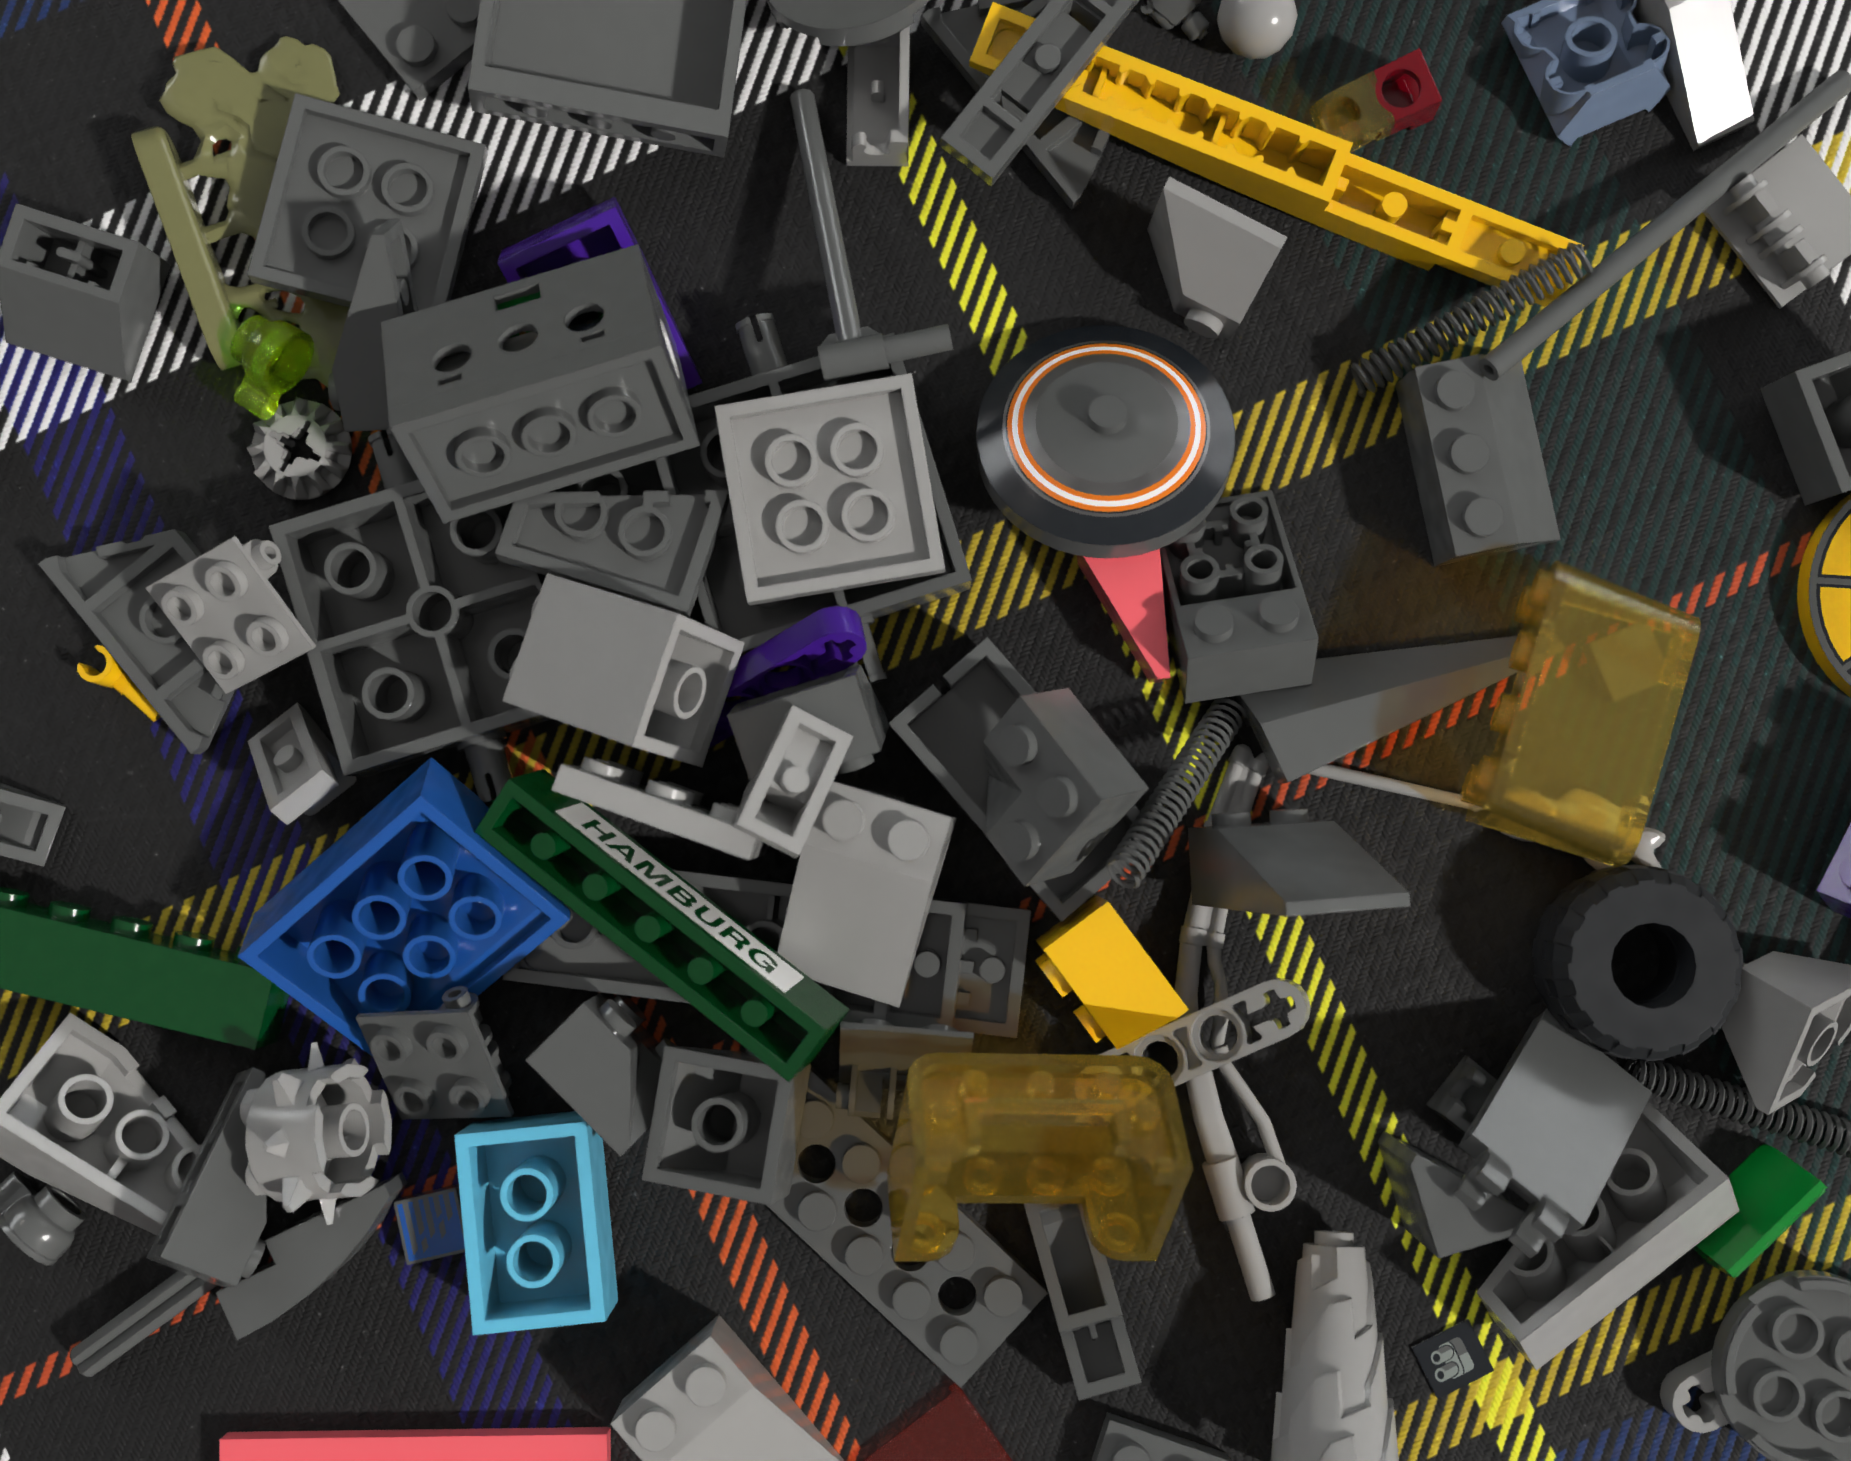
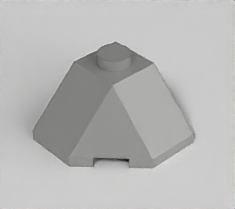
(1787, 1021)

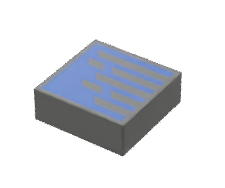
(430, 1224)

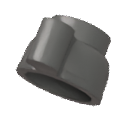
(38, 1222)

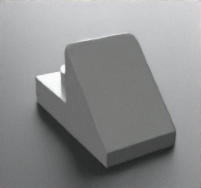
(297, 765)
(792, 782)

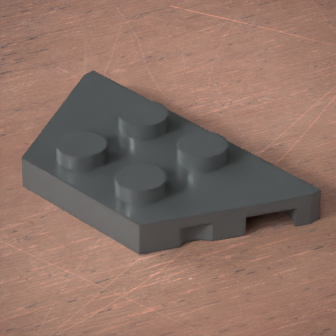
(1062, 145)
(112, 600)

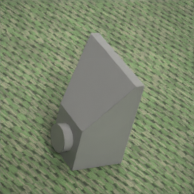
(1210, 258)

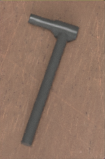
(851, 348)

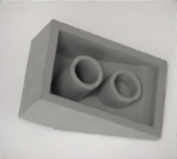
(864, 892)
(717, 1406)

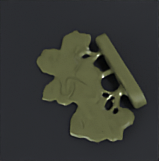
(252, 112)

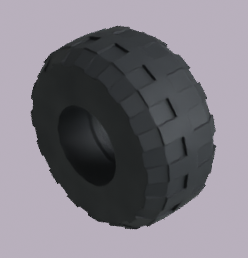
(1695, 973)

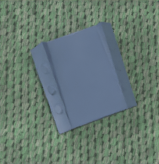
(1589, 61)

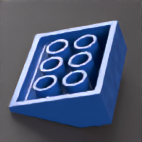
(401, 910)

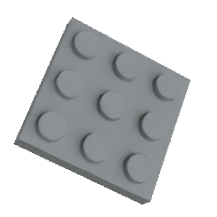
(829, 489)
(657, 804)

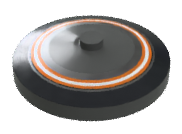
(1105, 441)

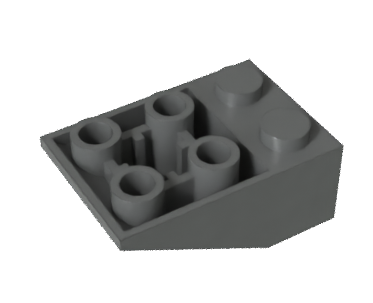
(1237, 603)

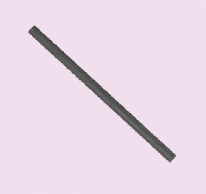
(1664, 226)

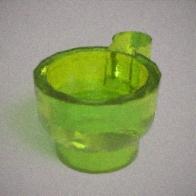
(274, 361)

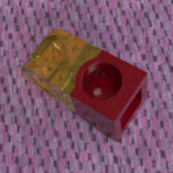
(1380, 102)

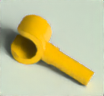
(115, 677)

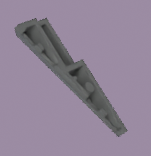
(1367, 698)

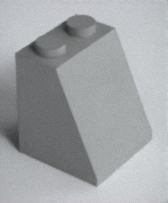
(623, 670)

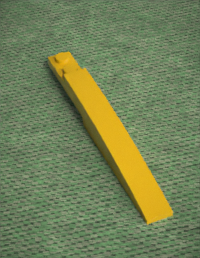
(1287, 164)

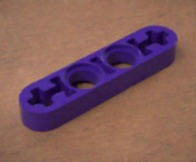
(816, 645)

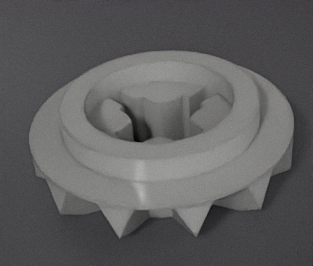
(303, 477)

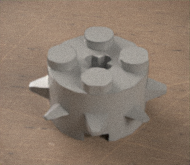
(315, 1134)

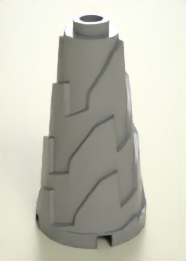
(1334, 1361)

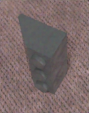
(1476, 460)

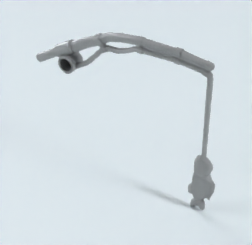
(1264, 1177)

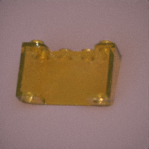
(1583, 716)

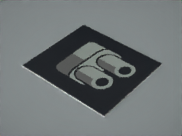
(1452, 1358)

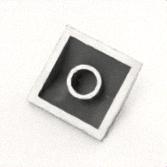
(1432, 1212)

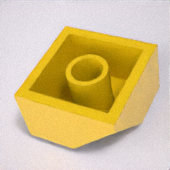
(1109, 973)

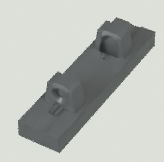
(1032, 78)

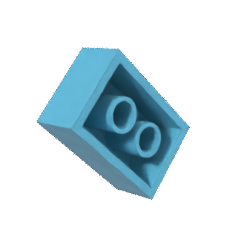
(535, 1223)

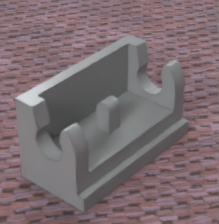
(879, 102)

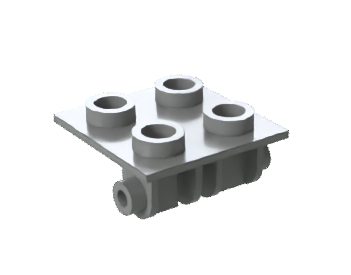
(1787, 221)
(233, 612)

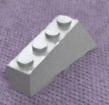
(1646, 1218)

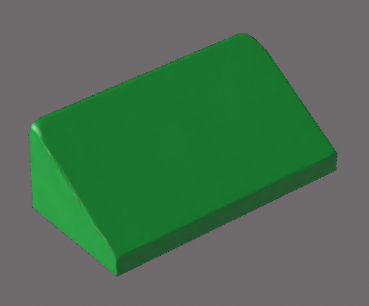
(1770, 1198)

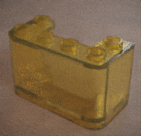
(1041, 1134)

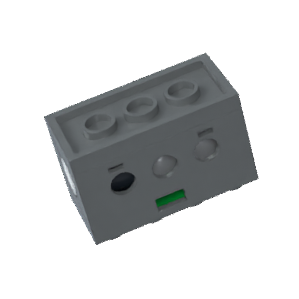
(536, 384)

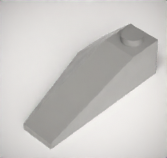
(96, 1127)

